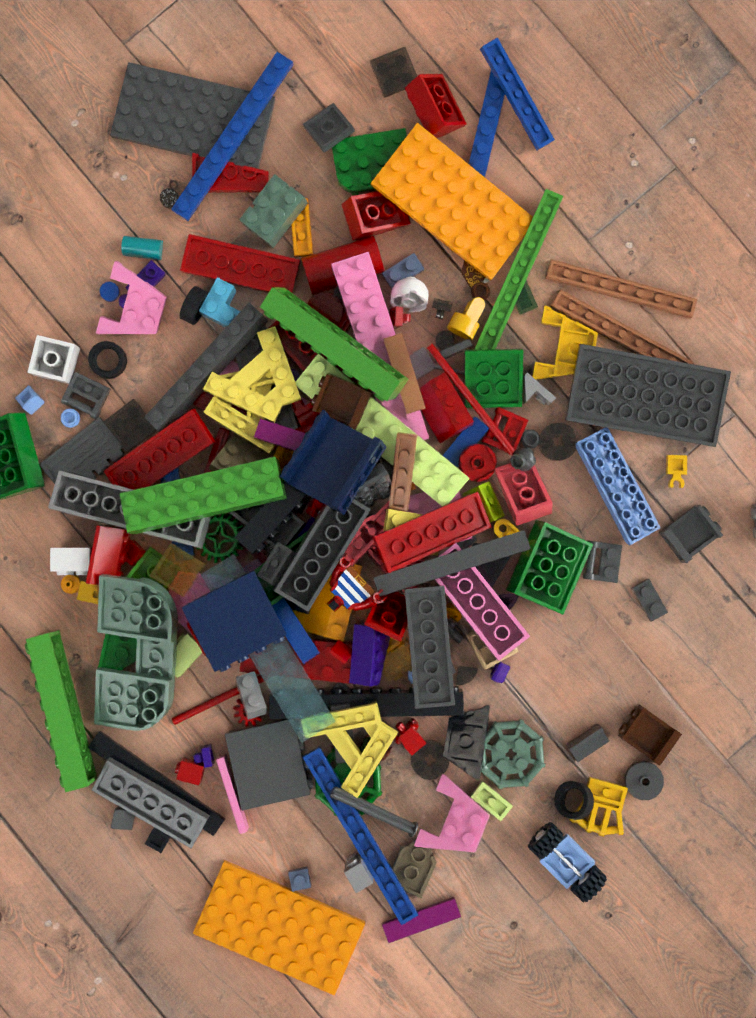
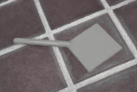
(424, 364)

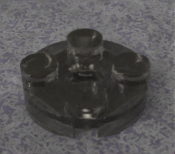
(568, 441)
(436, 768)

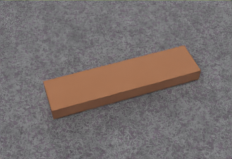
(401, 362)
(402, 471)

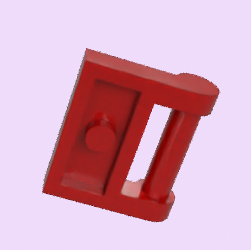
(512, 431)

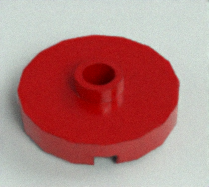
(486, 465)

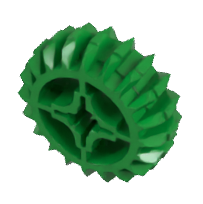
(218, 546)

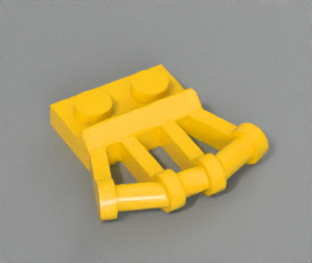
(605, 795)

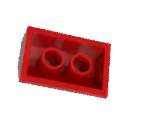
(435, 104)
(444, 408)
(107, 552)

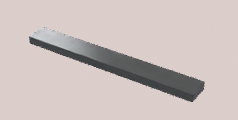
(452, 563)

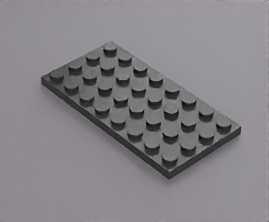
(184, 114)
(647, 395)

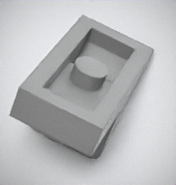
(532, 386)

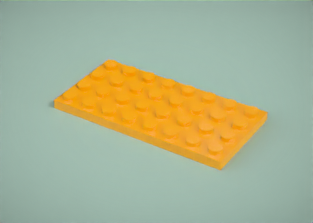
(453, 201)
(279, 927)

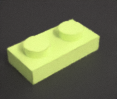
(491, 800)

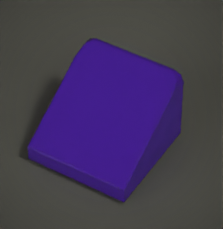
(499, 672)

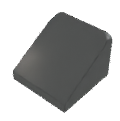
(122, 819)

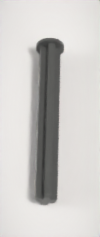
(375, 811)

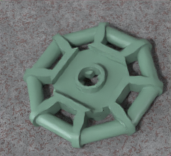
(519, 761)

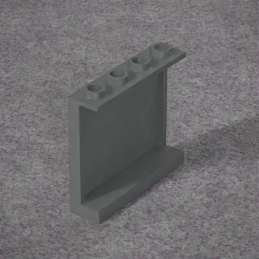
(268, 764)

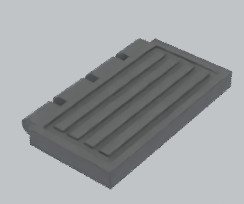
(85, 453)

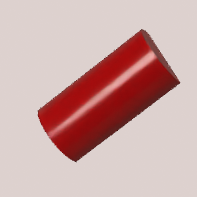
(319, 269)

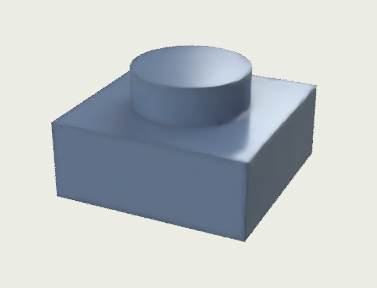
(299, 879)

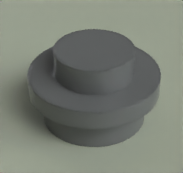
(530, 439)

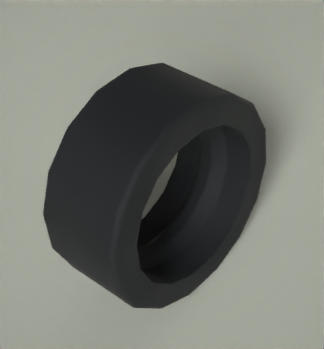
(192, 304)
(92, 359)
(559, 800)

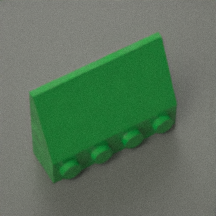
(18, 457)
(550, 567)

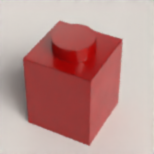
(189, 771)

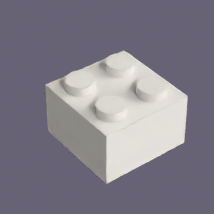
(53, 359)
(68, 560)

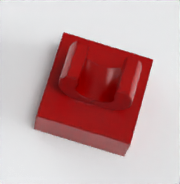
(397, 317)

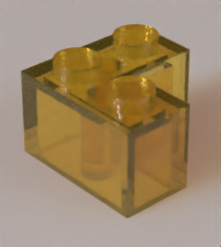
(397, 661)

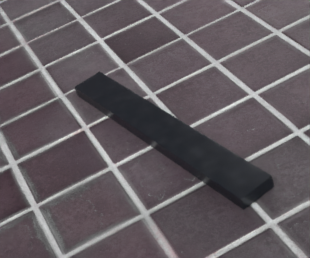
(107, 747)

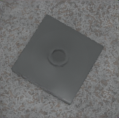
(328, 127)

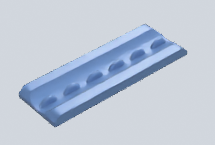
(617, 486)

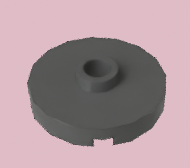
(635, 775)

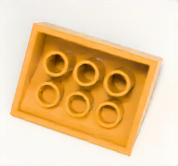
(323, 619)

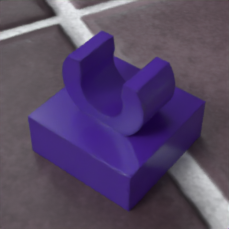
(205, 756)

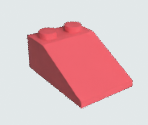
(524, 493)

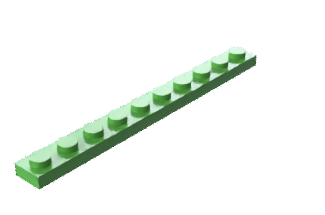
(519, 270)

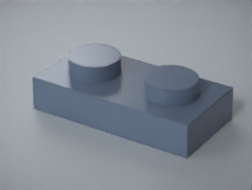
(406, 268)

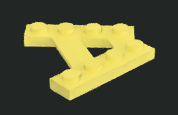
(237, 388)
(237, 422)
(364, 763)

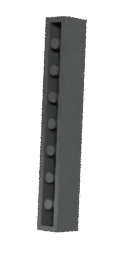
(213, 359)

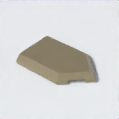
(414, 868)

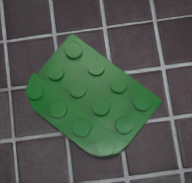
(362, 158)

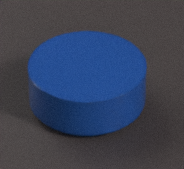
(109, 291)

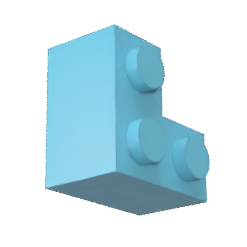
(217, 303)

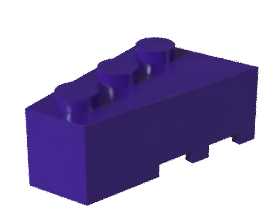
(368, 655)

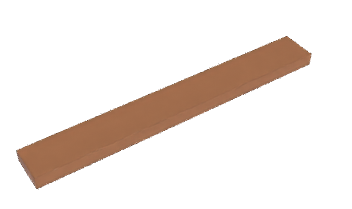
(621, 288)
(612, 328)

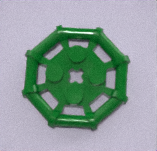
(342, 771)

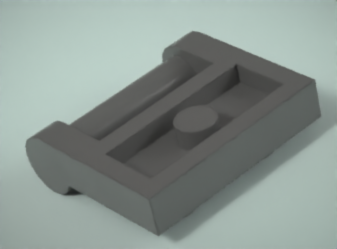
(89, 389)
(608, 564)

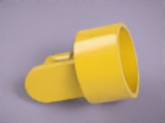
(465, 323)

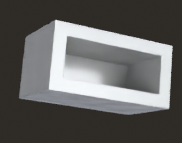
(251, 695)
(357, 872)

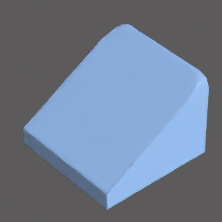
(29, 400)

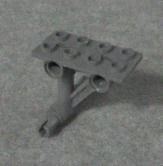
(375, 487)

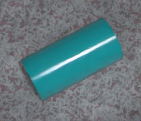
(142, 247)

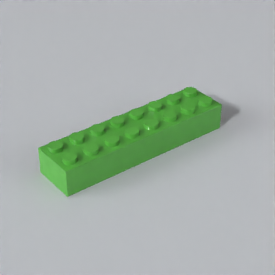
(333, 343)
(203, 495)
(61, 711)

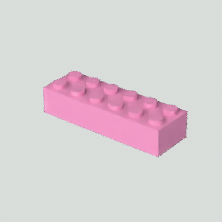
(483, 609)

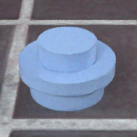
(70, 418)

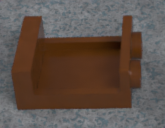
(341, 400)
(649, 734)

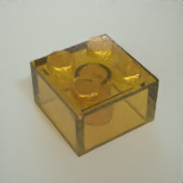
(178, 569)

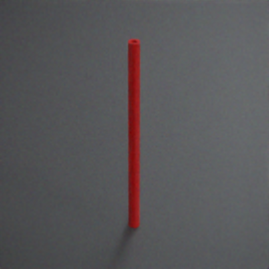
(471, 399)
(210, 703)

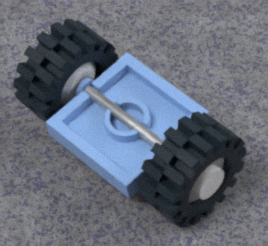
(567, 862)

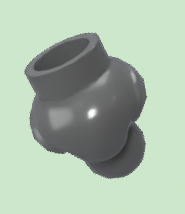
(523, 459)

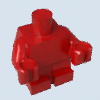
(409, 736)

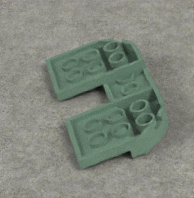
(142, 612)

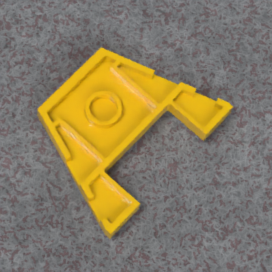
(570, 337)

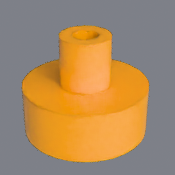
(74, 585)
(452, 612)

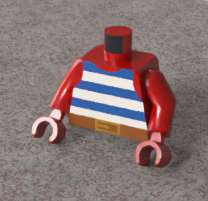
(351, 588)

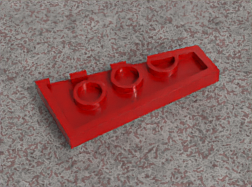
(235, 177)

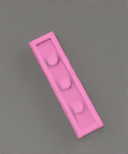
(232, 793)

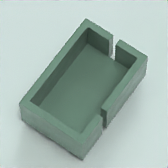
(273, 211)

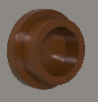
(480, 290)

